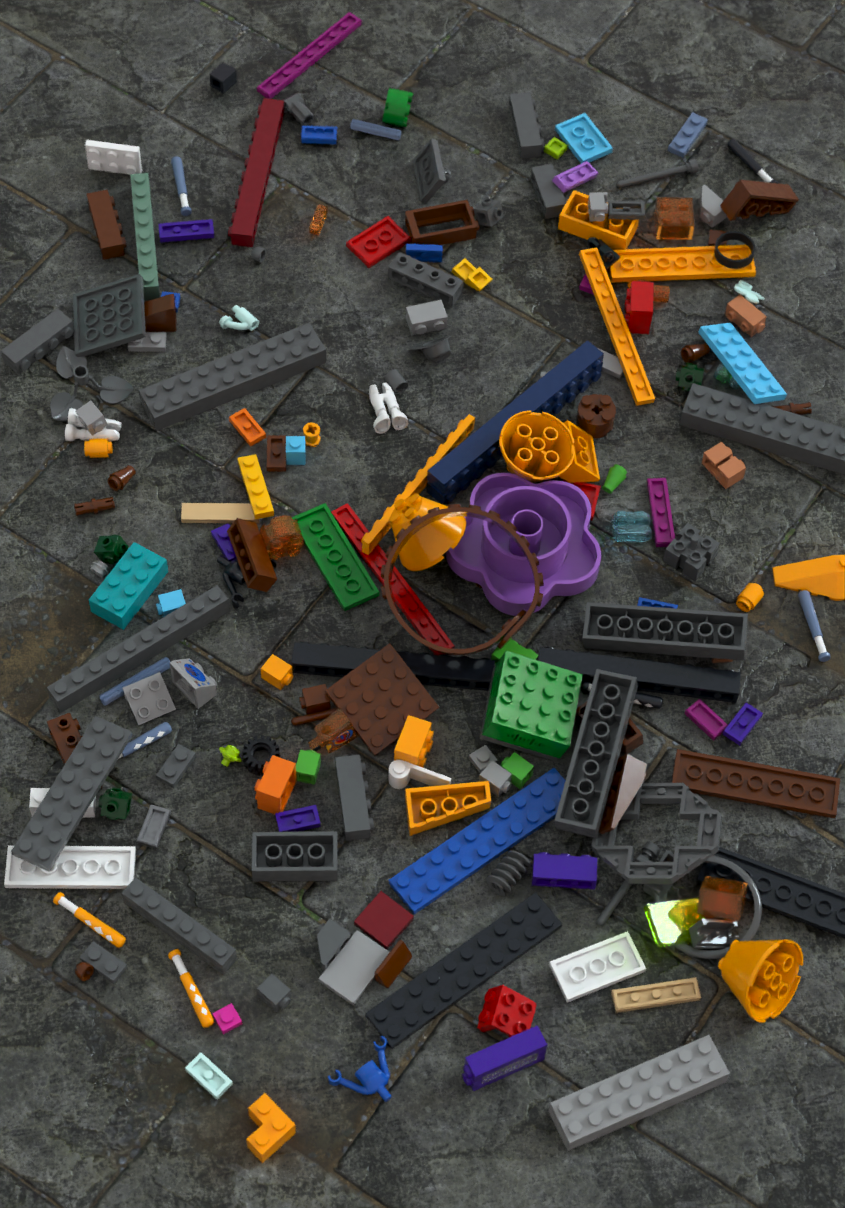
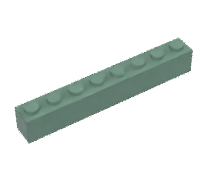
(145, 235)

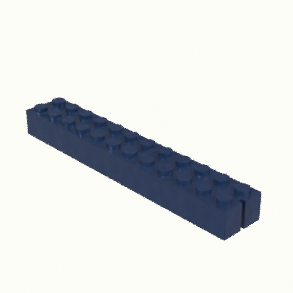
(483, 448)

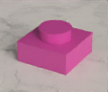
(227, 1018)

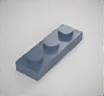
(687, 135)

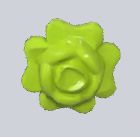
(230, 754)

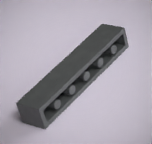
(179, 926)

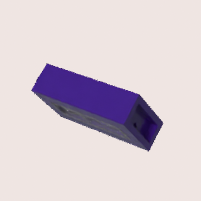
(504, 1058)

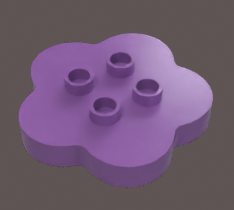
(554, 522)

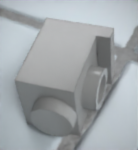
(597, 206)

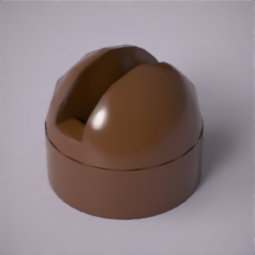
(84, 971)

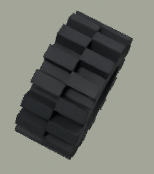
(255, 745)

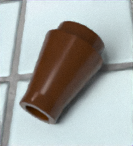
(693, 352)
(120, 478)

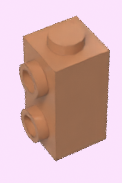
(745, 315)

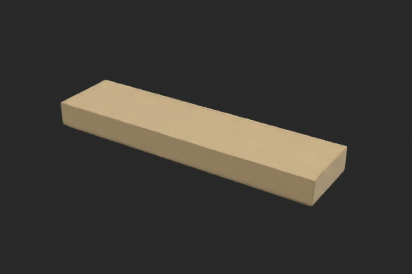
(216, 512)
(655, 995)

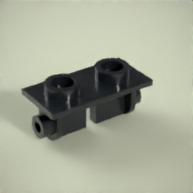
(608, 256)

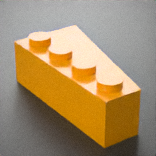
(444, 803)

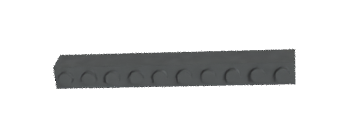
(138, 649)

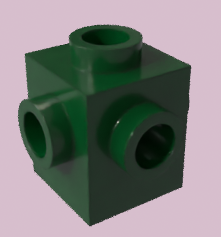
(692, 370)
(110, 548)
(115, 803)

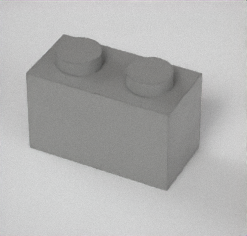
(426, 317)

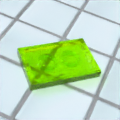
(672, 920)

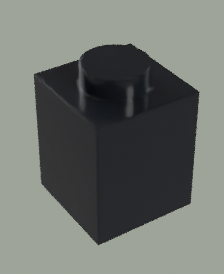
(223, 77)

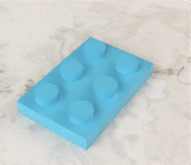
(583, 138)

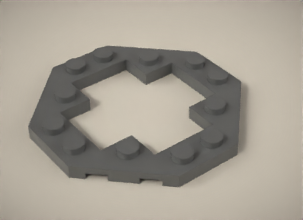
(685, 857)

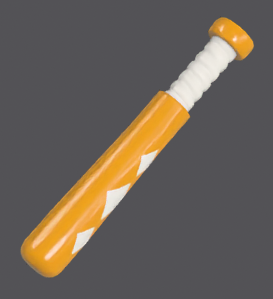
(94, 923)
(193, 993)

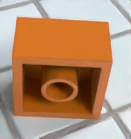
(276, 785)

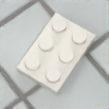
(113, 157)

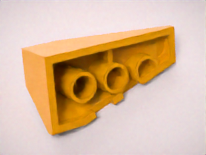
(818, 576)

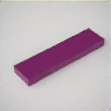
(660, 511)

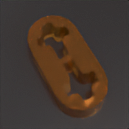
(318, 219)

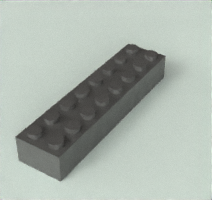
(665, 631)
(596, 753)

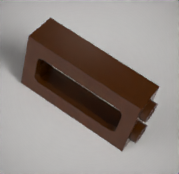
(440, 214)

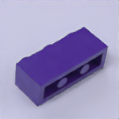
(564, 871)

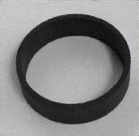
(739, 236)

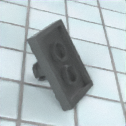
(430, 171)

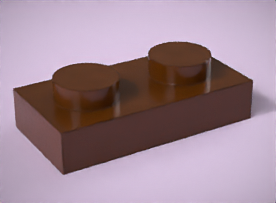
(276, 453)

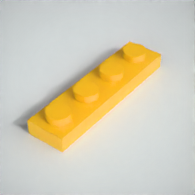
(255, 486)

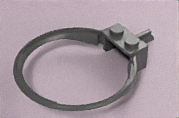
(659, 891)

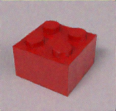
(639, 307)

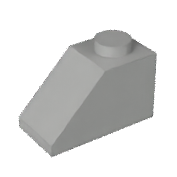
(710, 207)

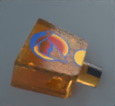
(333, 732)

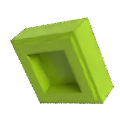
(555, 148)

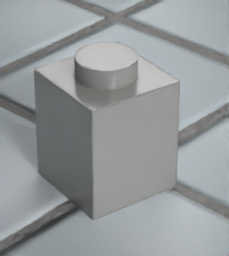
(91, 418)
(498, 778)

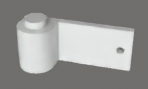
(402, 771)

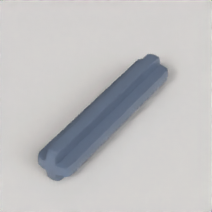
(375, 129)

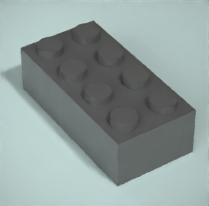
(294, 856)

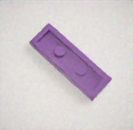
(575, 176)

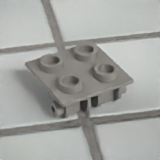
(148, 698)

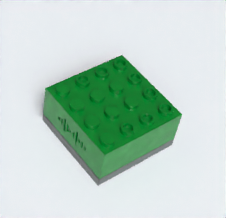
(531, 706)

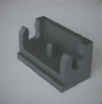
(712, 934)

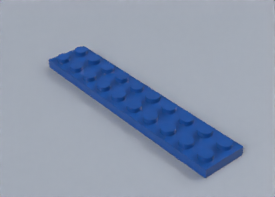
(479, 843)

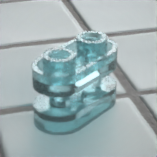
(631, 526)

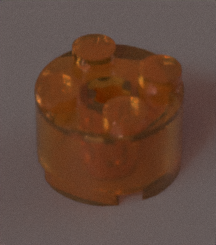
(282, 537)

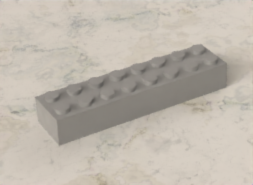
(638, 1092)

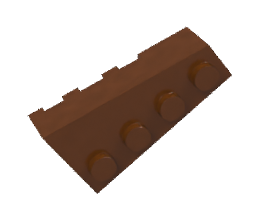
(758, 199)

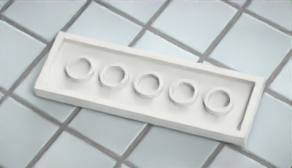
(76, 869)

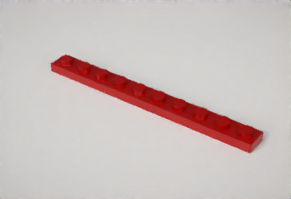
(402, 592)

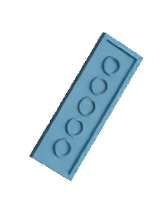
(742, 363)

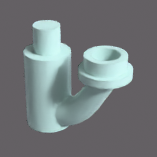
(247, 320)

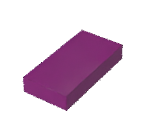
(706, 719)

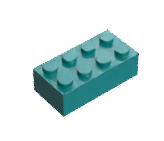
(128, 585)

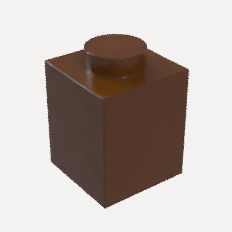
(314, 699)

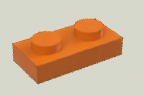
(247, 427)

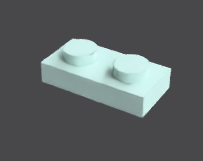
(208, 1075)

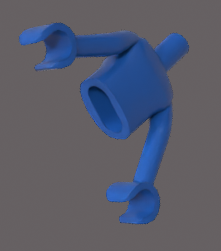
(369, 1075)

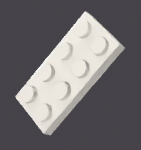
(597, 966)

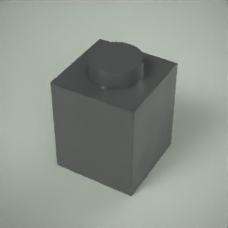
(274, 993)

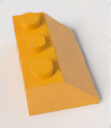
(584, 466)

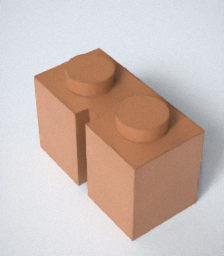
(723, 465)

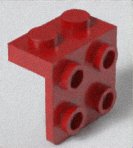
(506, 1011)

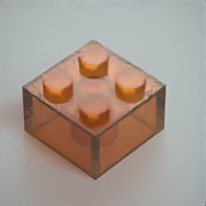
(674, 218)
(722, 898)

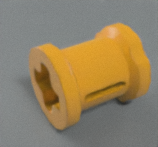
(311, 433)

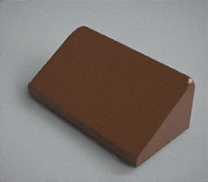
(393, 964)

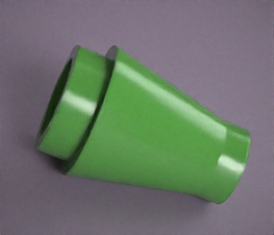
(614, 478)

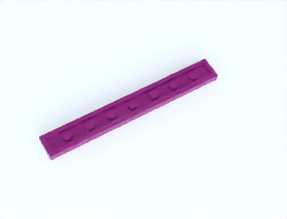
(309, 55)

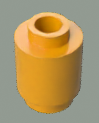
(98, 448)
(749, 597)

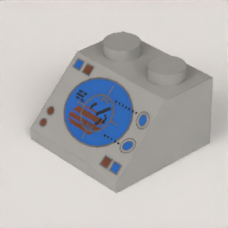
(192, 681)

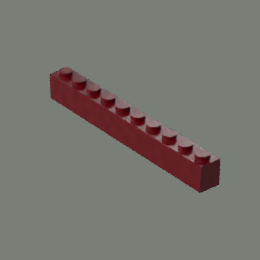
(257, 173)

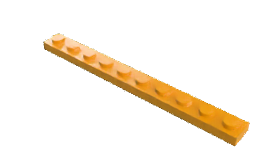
(617, 327)
(383, 525)

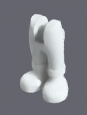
(382, 422)
(74, 425)

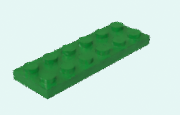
(335, 557)

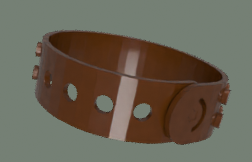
(512, 626)

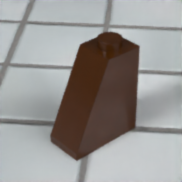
(161, 314)

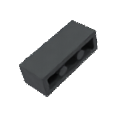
(548, 194)

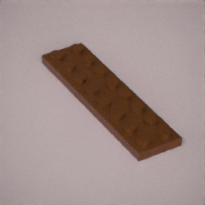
(757, 783)

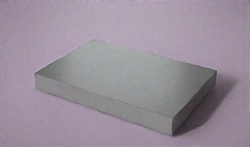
(354, 967)

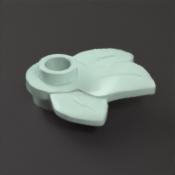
(745, 289)

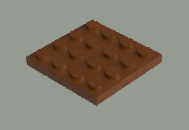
(380, 698)

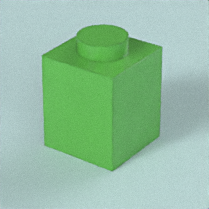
(308, 766)
(519, 768)

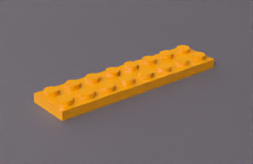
(679, 264)

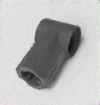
(295, 106)

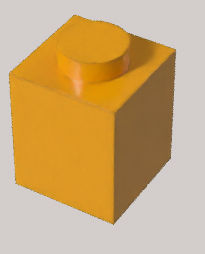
(277, 672)

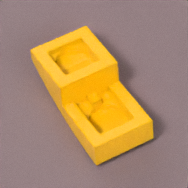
(470, 275)

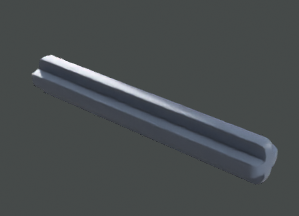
(117, 691)

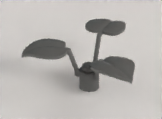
(68, 365)

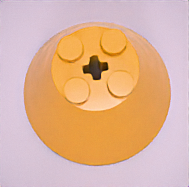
(536, 446)
(431, 541)
(762, 975)

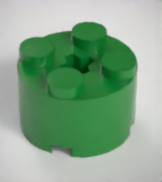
(397, 107)

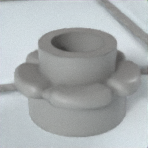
(99, 568)

